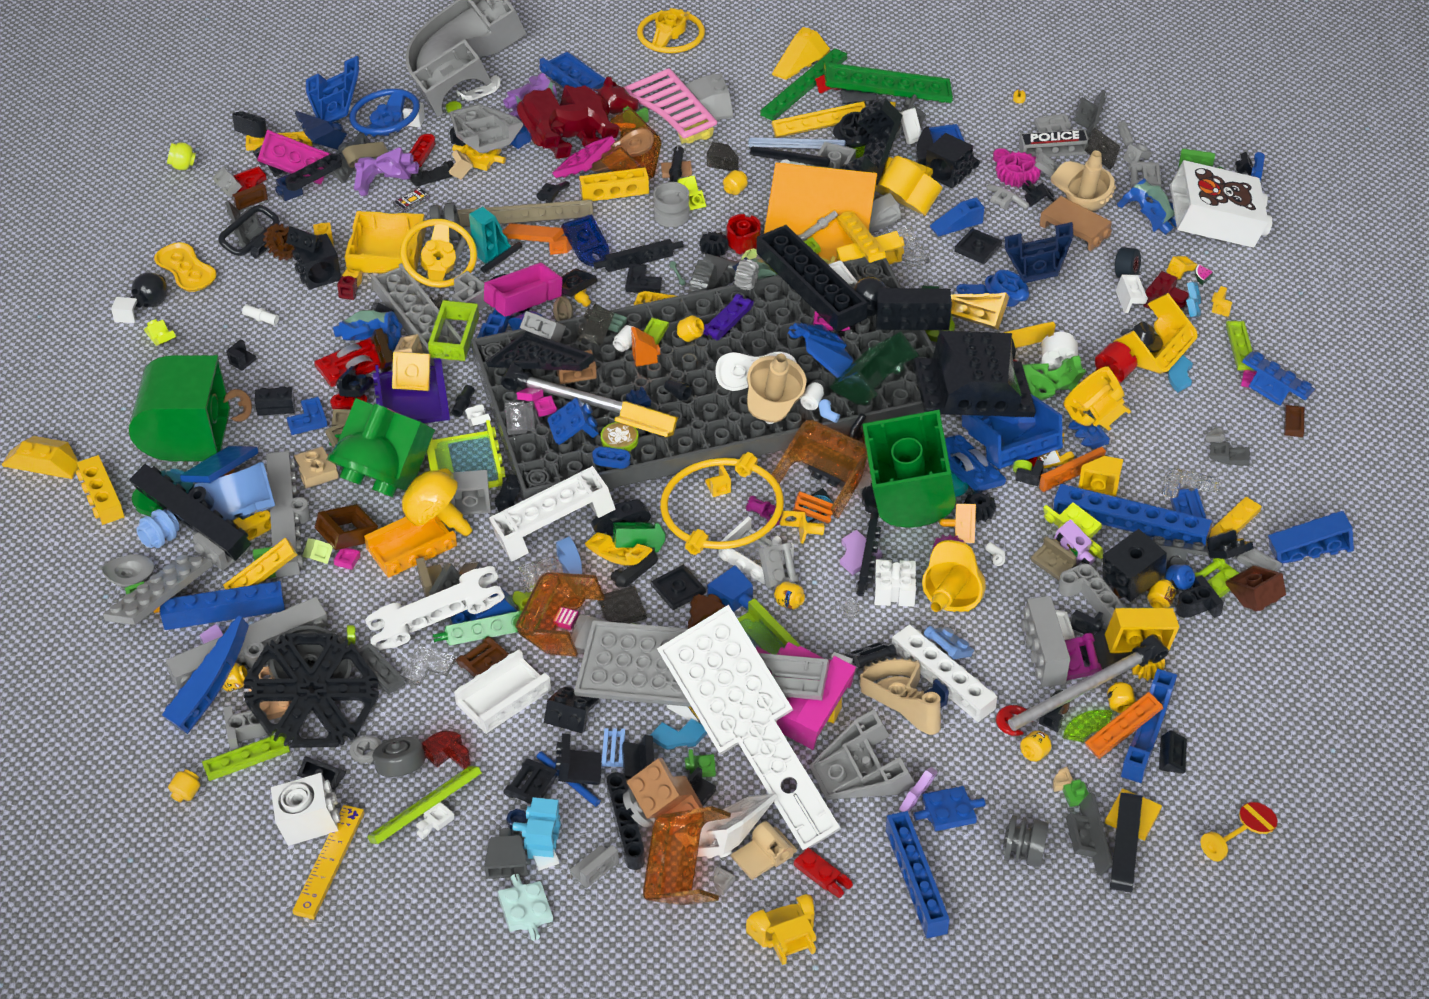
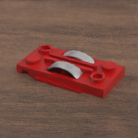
(361, 355)

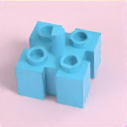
(542, 827)

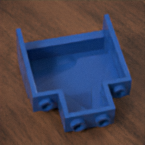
(1017, 437)

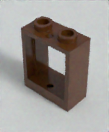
(329, 523)

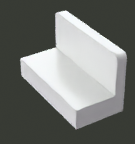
(1130, 291)

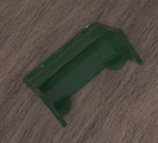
(872, 367)

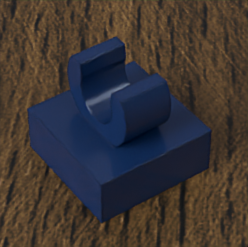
(639, 397)

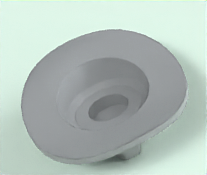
(128, 570)

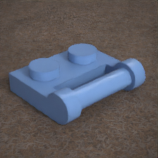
(945, 637)

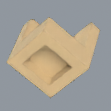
(462, 165)

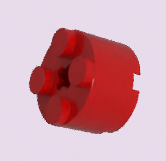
(743, 232)
(1118, 359)

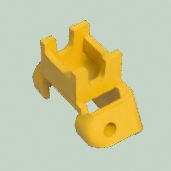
(1099, 394)
(785, 928)

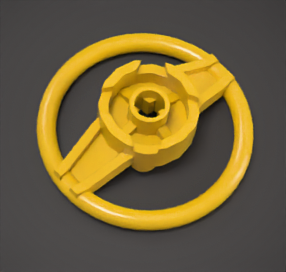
(668, 26)
(437, 247)

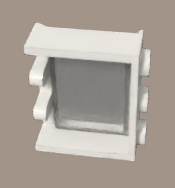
(747, 556)

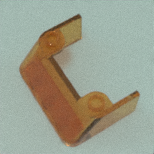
(620, 159)
(544, 605)

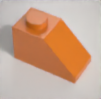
(644, 348)

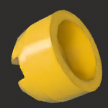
(1022, 96)

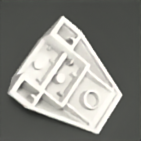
(723, 835)

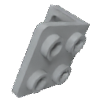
(211, 551)

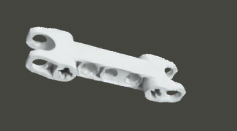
(467, 595)

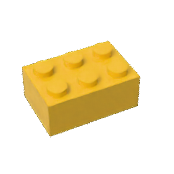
(1133, 625)

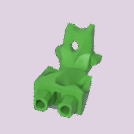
(1053, 380)

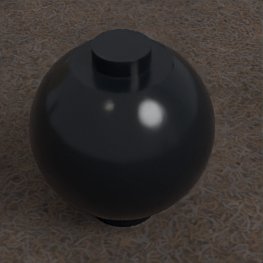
(149, 289)
(867, 289)

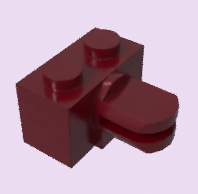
(1165, 284)

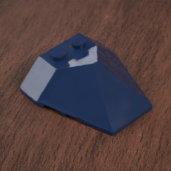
(1041, 257)

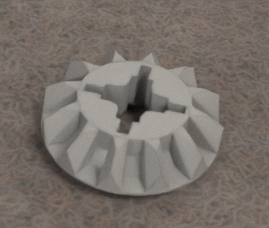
(360, 745)

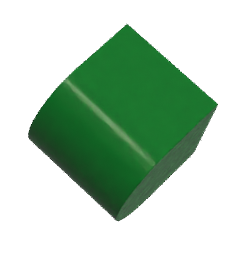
(180, 409)
(910, 469)

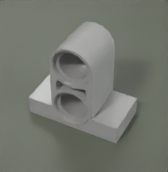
(241, 727)

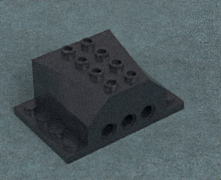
(974, 376)

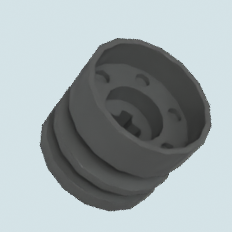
(1025, 841)

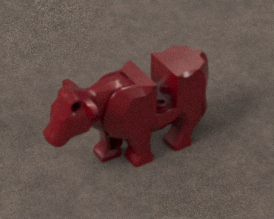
(579, 115)

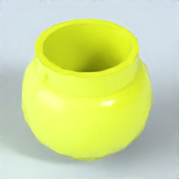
(181, 156)

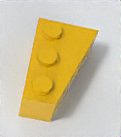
(980, 308)

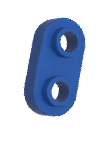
(611, 457)

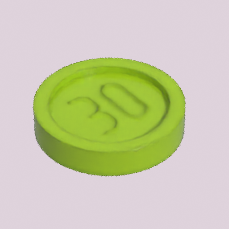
(454, 105)

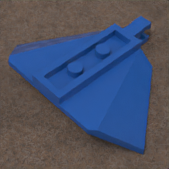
(823, 346)

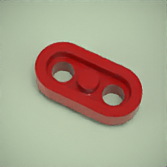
(344, 402)

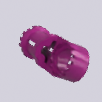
(763, 508)

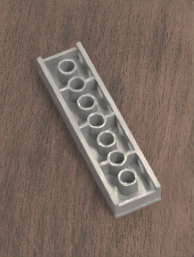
(413, 308)

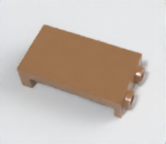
(1086, 223)

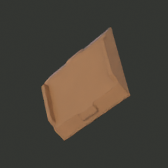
(686, 169)

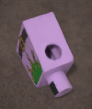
(1074, 539)

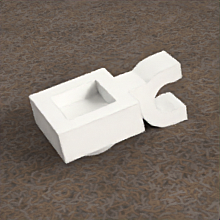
(436, 818)

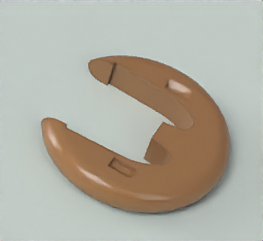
(245, 401)

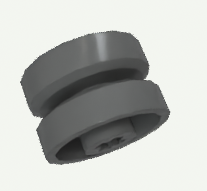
(450, 213)

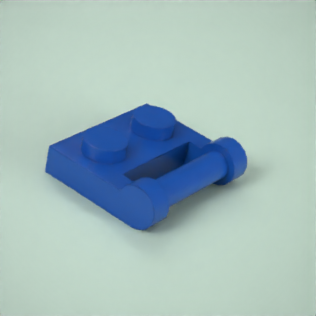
(1258, 166)

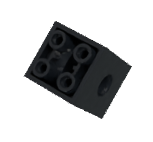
(1134, 565)

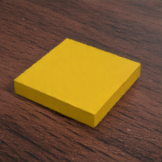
(411, 371)
(1149, 814)

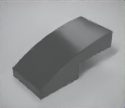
(1234, 456)

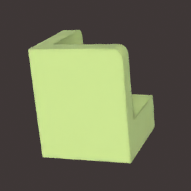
(317, 550)

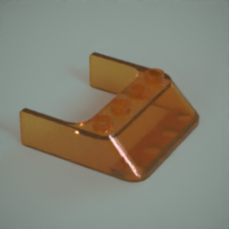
(828, 452)
(674, 856)

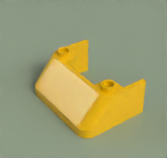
(1172, 327)

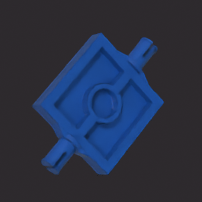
(949, 808)

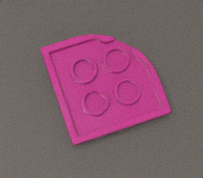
(584, 158)

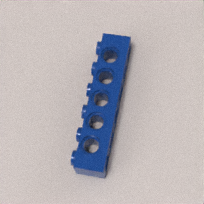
(917, 875)

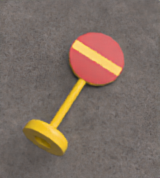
(1253, 816)

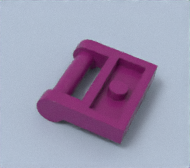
(1076, 664)

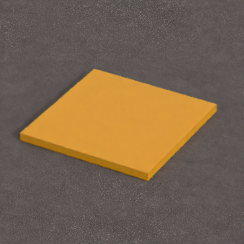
(808, 193)

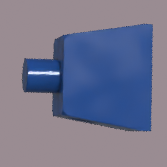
(732, 589)

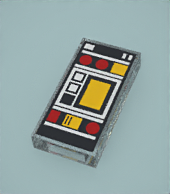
(411, 200)

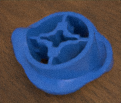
(1010, 283)

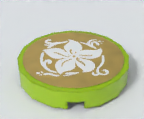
(619, 436)

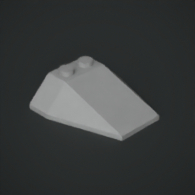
(711, 92)
(485, 127)

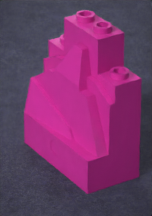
(811, 715)

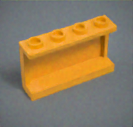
(401, 543)

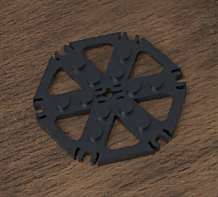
(296, 689)

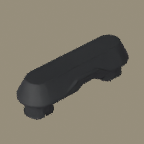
(434, 175)
(631, 573)

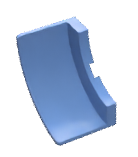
(241, 493)

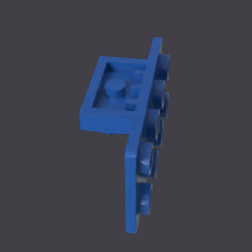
(1274, 381)

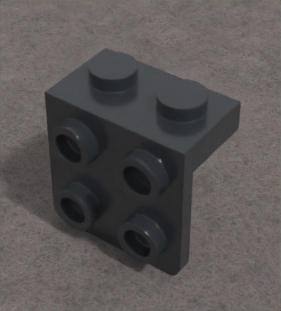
(568, 710)
(577, 765)

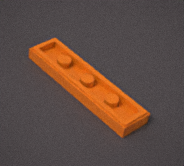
(533, 233)
(1068, 470)
(1123, 725)

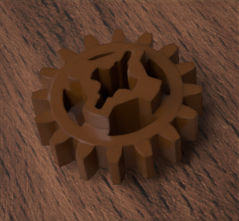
(276, 241)

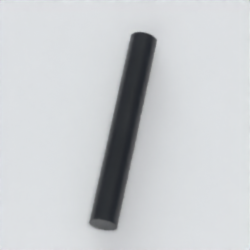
(501, 257)

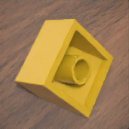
(1101, 475)

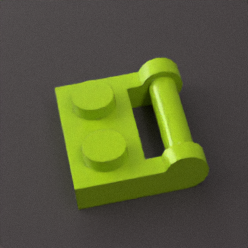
(1218, 581)

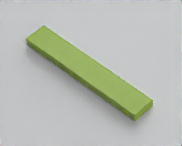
(423, 804)

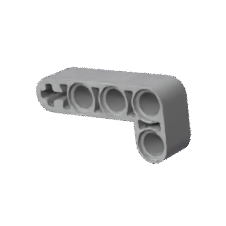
(1087, 581)

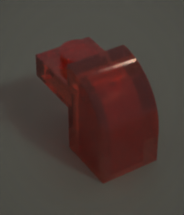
(446, 745)

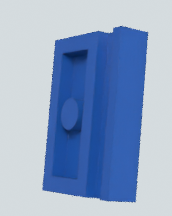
(1188, 503)

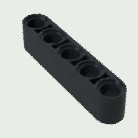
(628, 830)
(1126, 842)

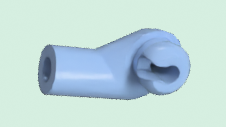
(825, 411)

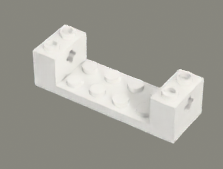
(548, 506)

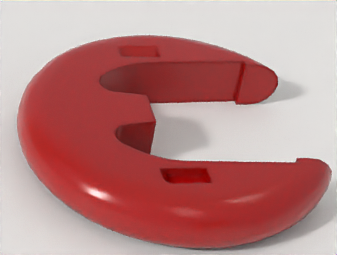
(1005, 714)

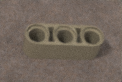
(354, 152)

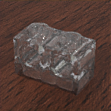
(531, 572)

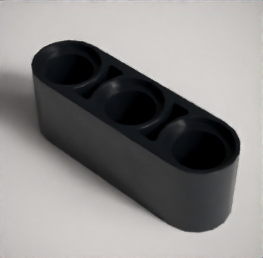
(249, 124)

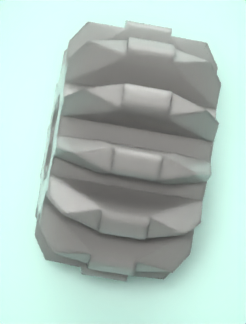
(746, 274)

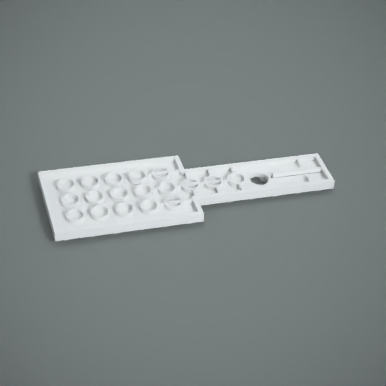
(739, 706)

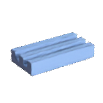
(614, 734)

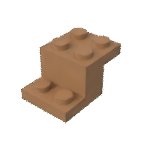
(661, 792)

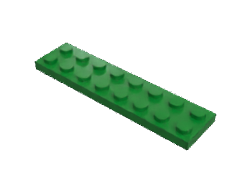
(887, 82)

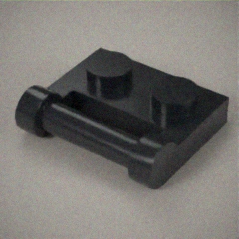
(871, 653)
(537, 783)

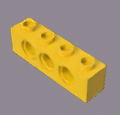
(614, 184)
(100, 490)

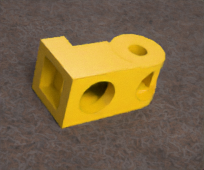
(255, 524)

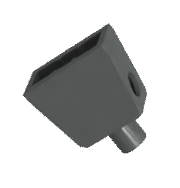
(505, 856)

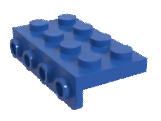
(570, 71)

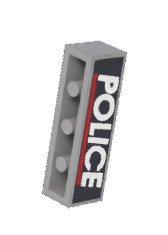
(1054, 143)

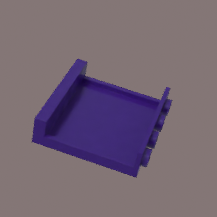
(415, 404)

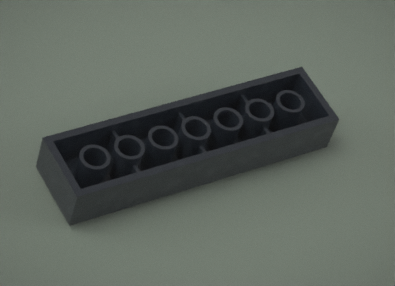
(812, 278)

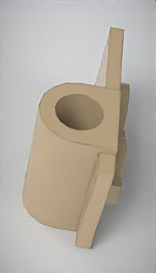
(315, 468)
(757, 856)

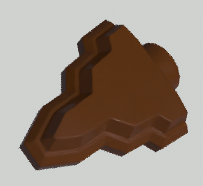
(703, 607)

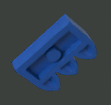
(1093, 436)

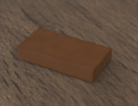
(250, 196)
(1294, 421)

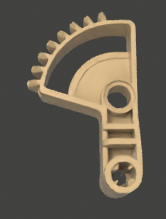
(901, 692)

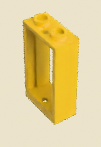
(890, 242)

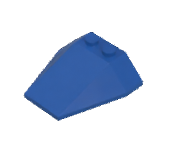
(333, 96)

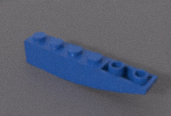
(208, 679)

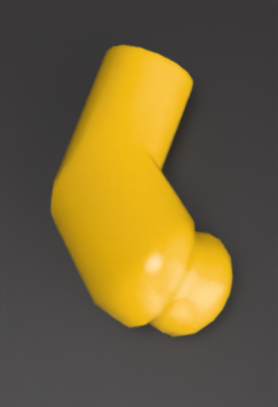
(583, 298)

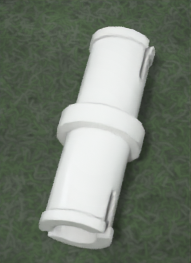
(260, 314)

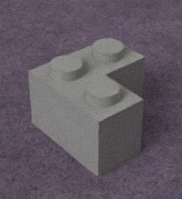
(469, 290)

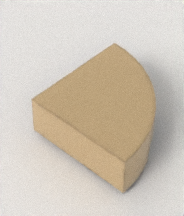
(1062, 778)

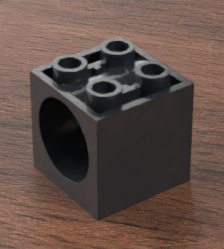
(950, 160)
(318, 267)

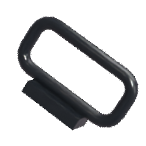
(257, 245)

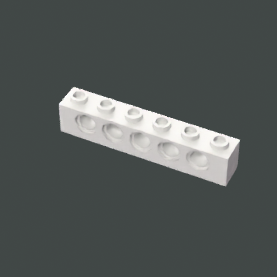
(935, 664)

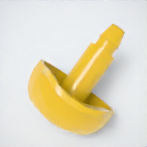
(430, 497)
(953, 578)

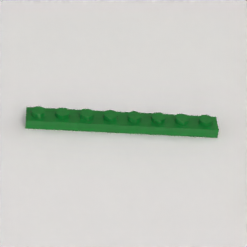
(800, 86)

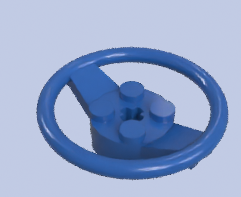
(387, 117)

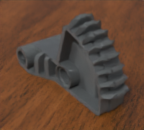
(712, 273)

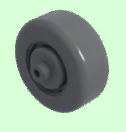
(398, 756)

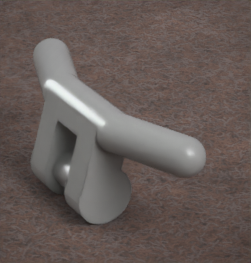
(1007, 195)

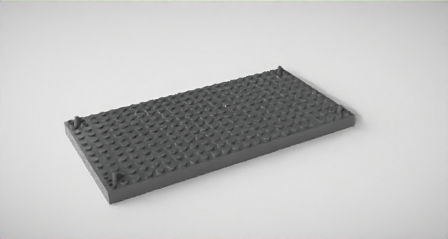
(713, 418)

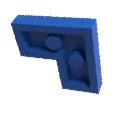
(311, 419)

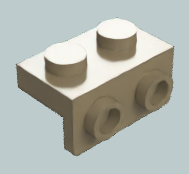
(1053, 558)

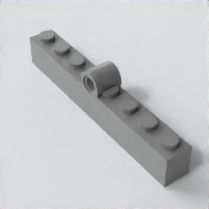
(287, 509)
(257, 636)

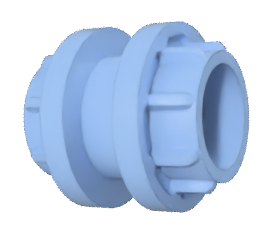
(157, 528)

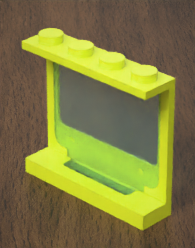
(468, 453)

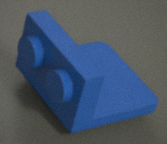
(571, 420)

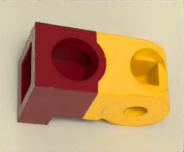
(349, 284)

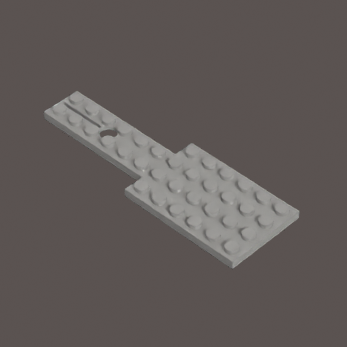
(626, 666)

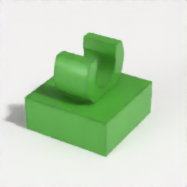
(1075, 792)

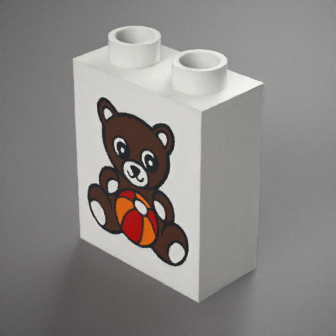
(1219, 204)

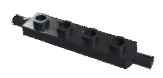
(638, 255)
(869, 560)

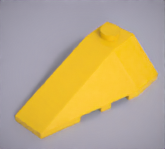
(802, 52)

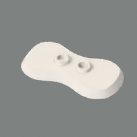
(734, 367)

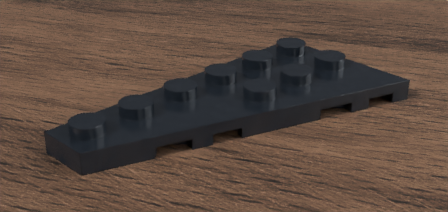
(538, 352)

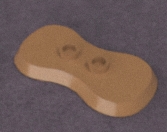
(634, 143)

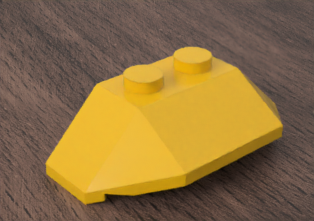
(43, 457)

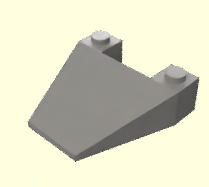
(851, 767)

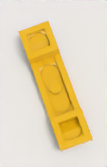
(604, 547)

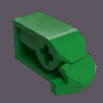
(633, 533)

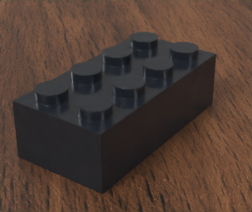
(913, 309)

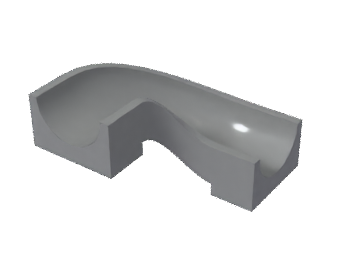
(452, 42)

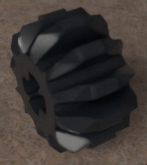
(714, 244)
(984, 505)

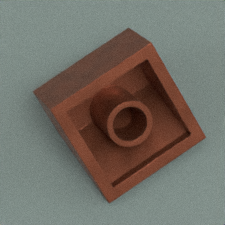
(1257, 587)

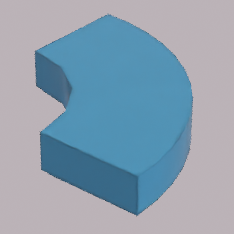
(1178, 374)

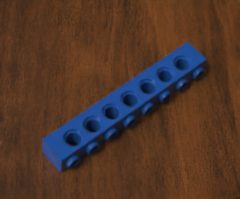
(1133, 515)

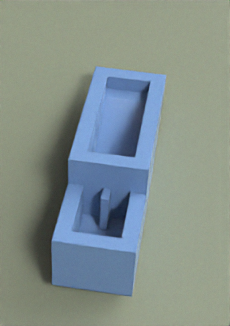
(569, 556)

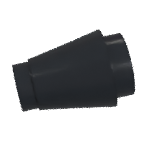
(679, 389)

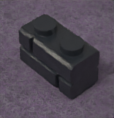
(274, 401)

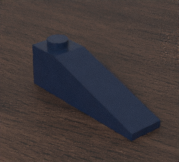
(321, 131)

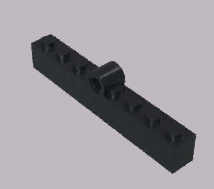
(191, 509)

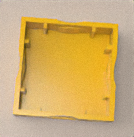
(378, 241)

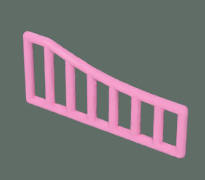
(679, 127)

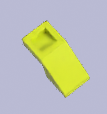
(696, 197)
(158, 332)

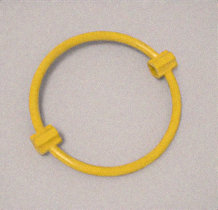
(698, 538)

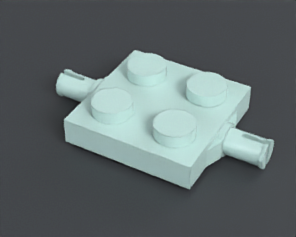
(525, 906)

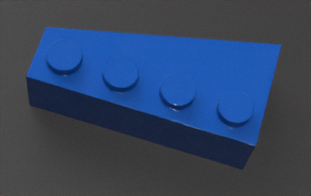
(1313, 538)

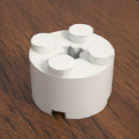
(1057, 348)

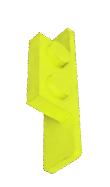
(1082, 519)

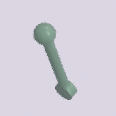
(681, 281)

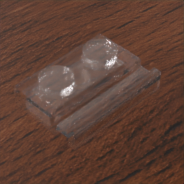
(519, 417)

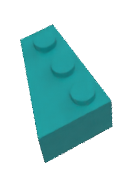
(487, 235)

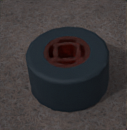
(1127, 262)

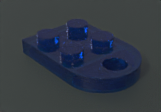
(586, 239)

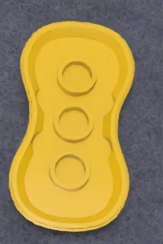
(187, 269)

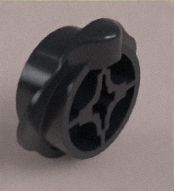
(845, 131)

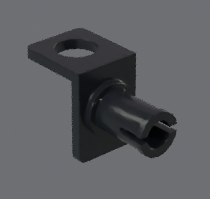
(1035, 194)

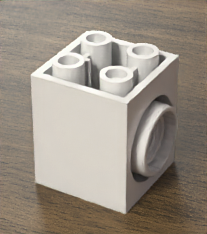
(305, 809)

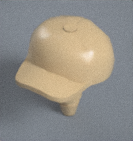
(1085, 184)
(774, 387)

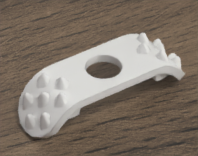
(491, 88)

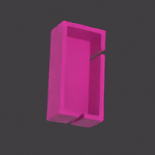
(522, 289)

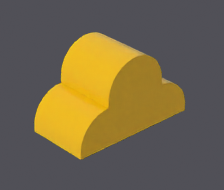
(908, 185)

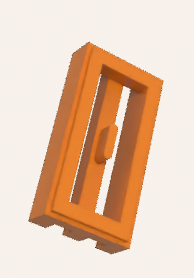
(819, 502)

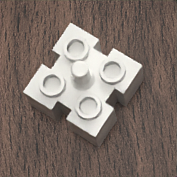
(895, 582)

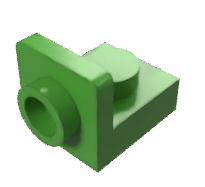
(705, 762)

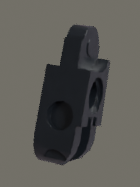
(624, 512)

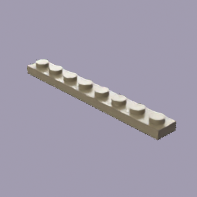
(534, 212)

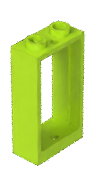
(456, 311)

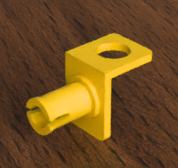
(801, 522)

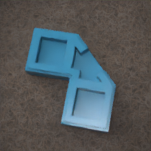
(1195, 299)
(670, 738)

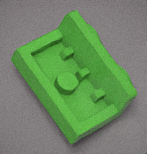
(1199, 157)

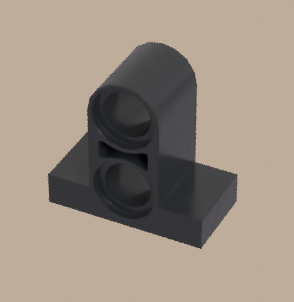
(1198, 600)

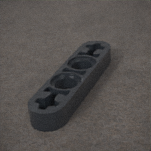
(297, 180)

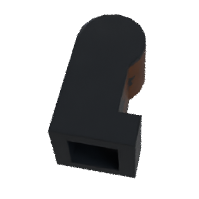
(1053, 719)

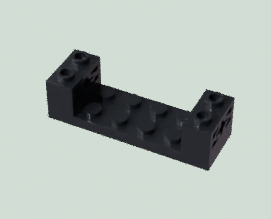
(882, 123)

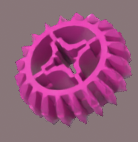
(1017, 169)

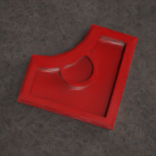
(250, 178)

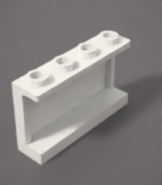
(501, 691)

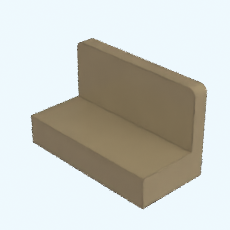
(427, 575)

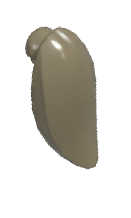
(562, 309)

